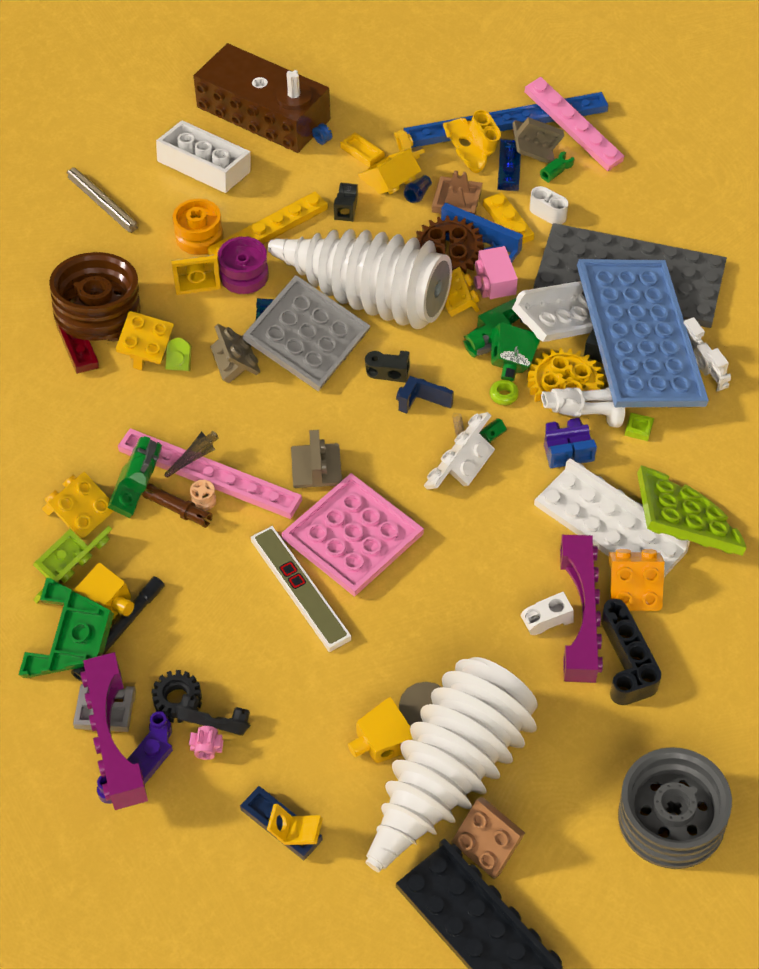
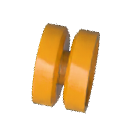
(197, 225)

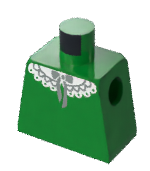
(512, 349)

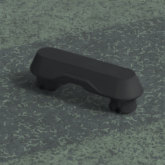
(188, 712)

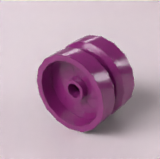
(243, 265)

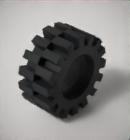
(172, 683)

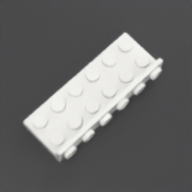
(596, 508)

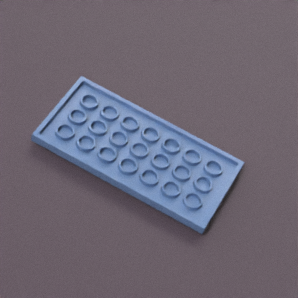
(641, 334)

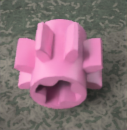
(206, 742)

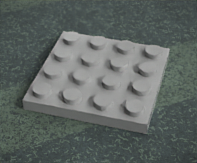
(306, 332)

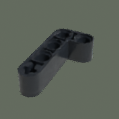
(625, 649)

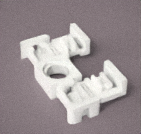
(708, 360)

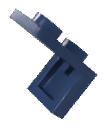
(425, 390)

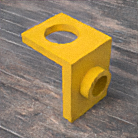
(295, 829)

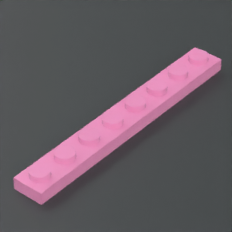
(222, 477)

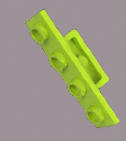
(66, 554)

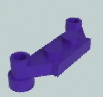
(150, 751)

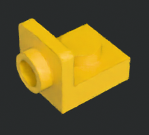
(405, 141)

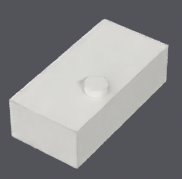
(203, 156)

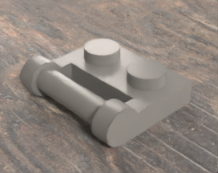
(120, 711)

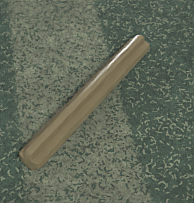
(102, 200)

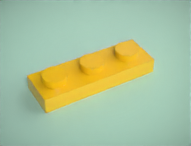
(507, 216)

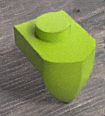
(178, 355)

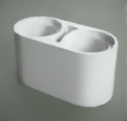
(548, 205)

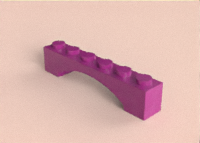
(581, 658)
(124, 780)

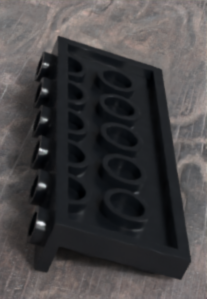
(472, 915)

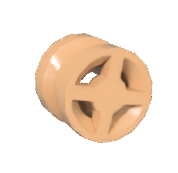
(202, 488)

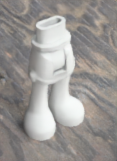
(572, 403)

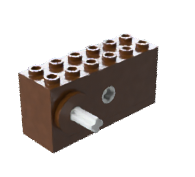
(262, 97)

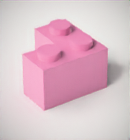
(495, 273)

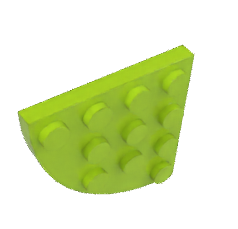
(685, 513)

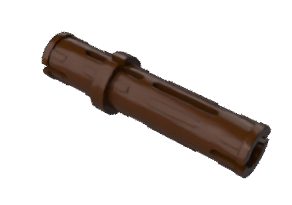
(185, 509)

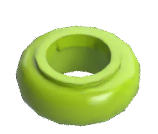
(504, 399)

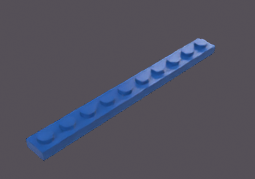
(435, 133)

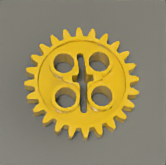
(562, 372)

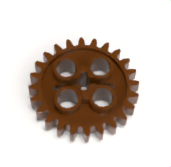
(464, 241)

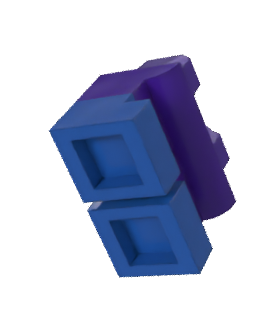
(568, 443)

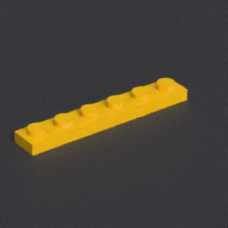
(279, 221)

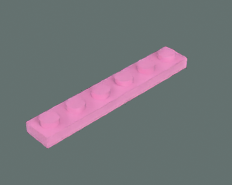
(574, 124)

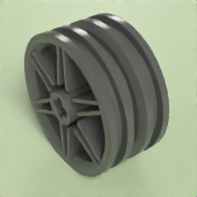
(706, 786)

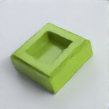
(639, 426)

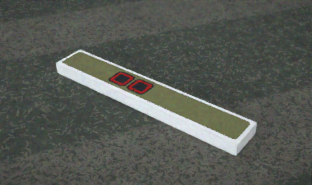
(301, 589)

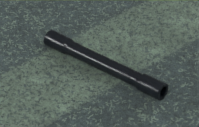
(144, 597)

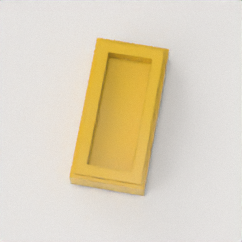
(362, 149)

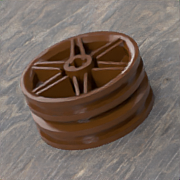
(94, 295)

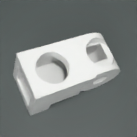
(548, 614)

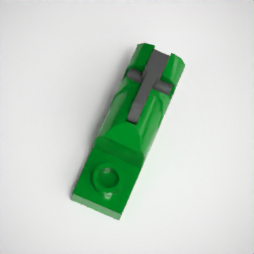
(480, 339)
(135, 476)

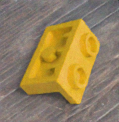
(461, 294)

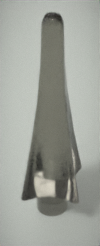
(201, 446)

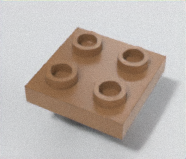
(457, 192)
(488, 837)

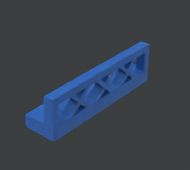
(491, 232)

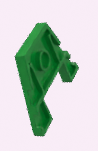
(79, 634)

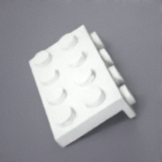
(554, 311)

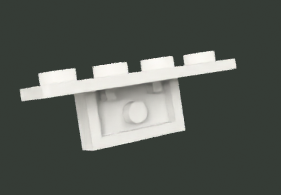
(466, 455)

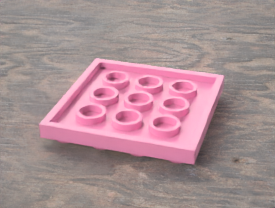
(352, 534)

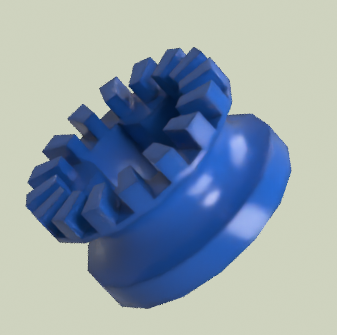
(322, 134)

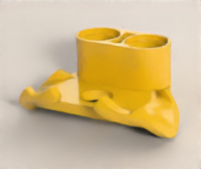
(481, 134)

